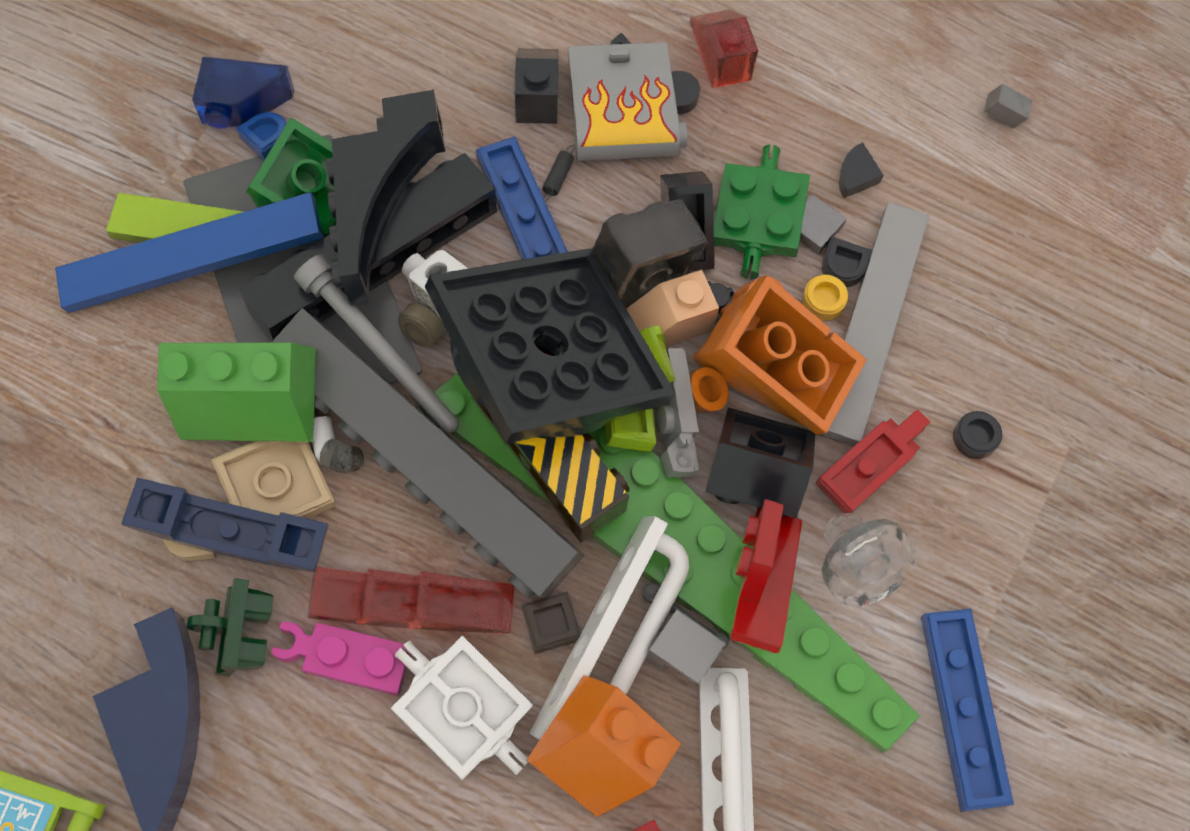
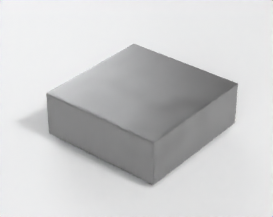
(819, 224)

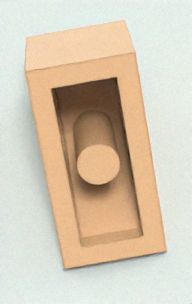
(679, 306)

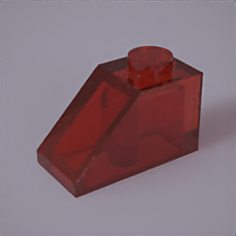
(725, 46)

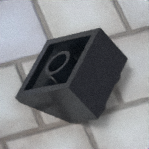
(761, 462)

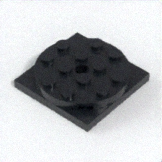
(564, 308)

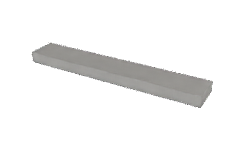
(878, 313)

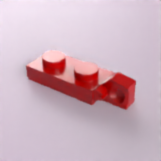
(872, 462)

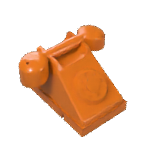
(776, 356)

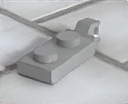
(679, 422)

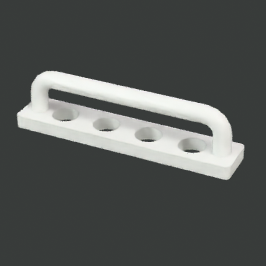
(646, 538)
(731, 692)

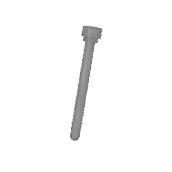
(317, 278)

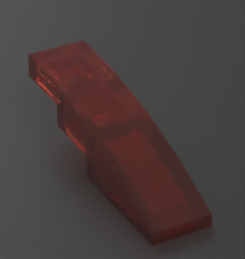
(411, 601)

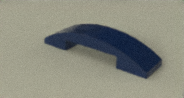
(224, 527)

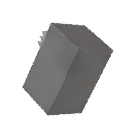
(1008, 106)

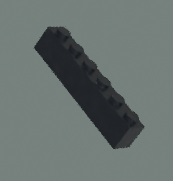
(420, 222)

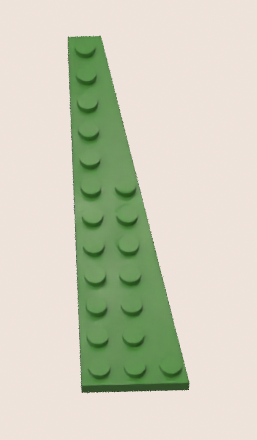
(811, 652)

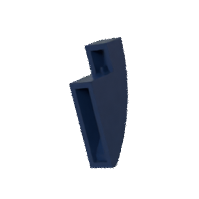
(156, 722)

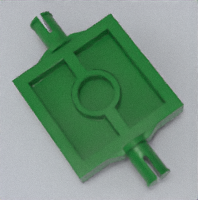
(760, 210)

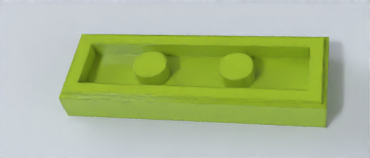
(146, 218)

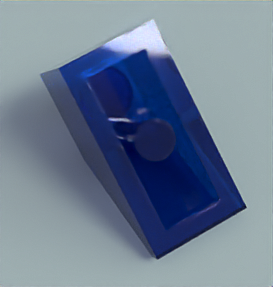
(237, 90)

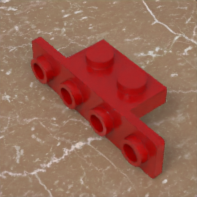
(766, 576)

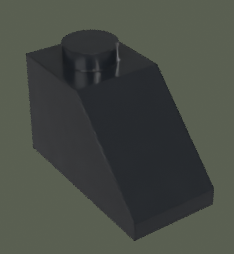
(536, 85)
(697, 195)

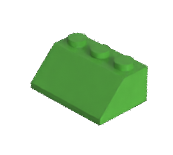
(238, 390)

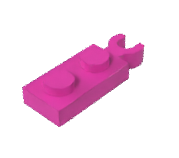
(346, 657)

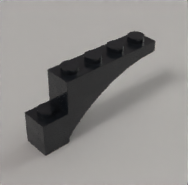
(369, 178)

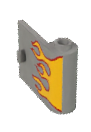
(624, 102)

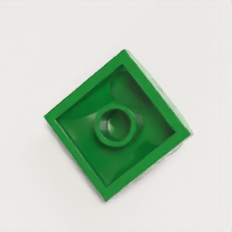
(295, 168)

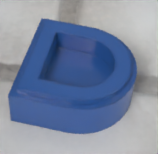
(261, 132)

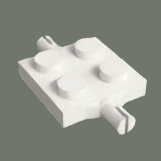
(462, 707)

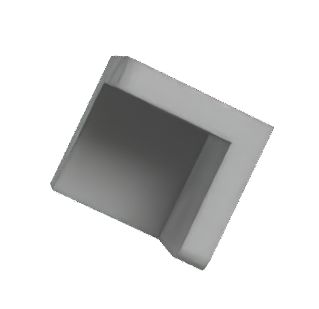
(685, 648)

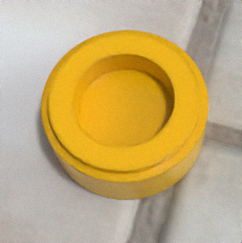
(825, 297)

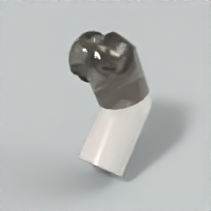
(334, 453)

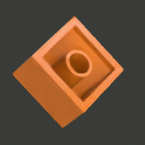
(603, 747)

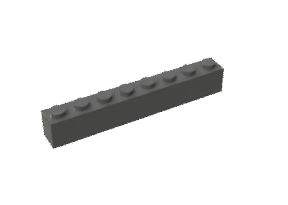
(433, 463)

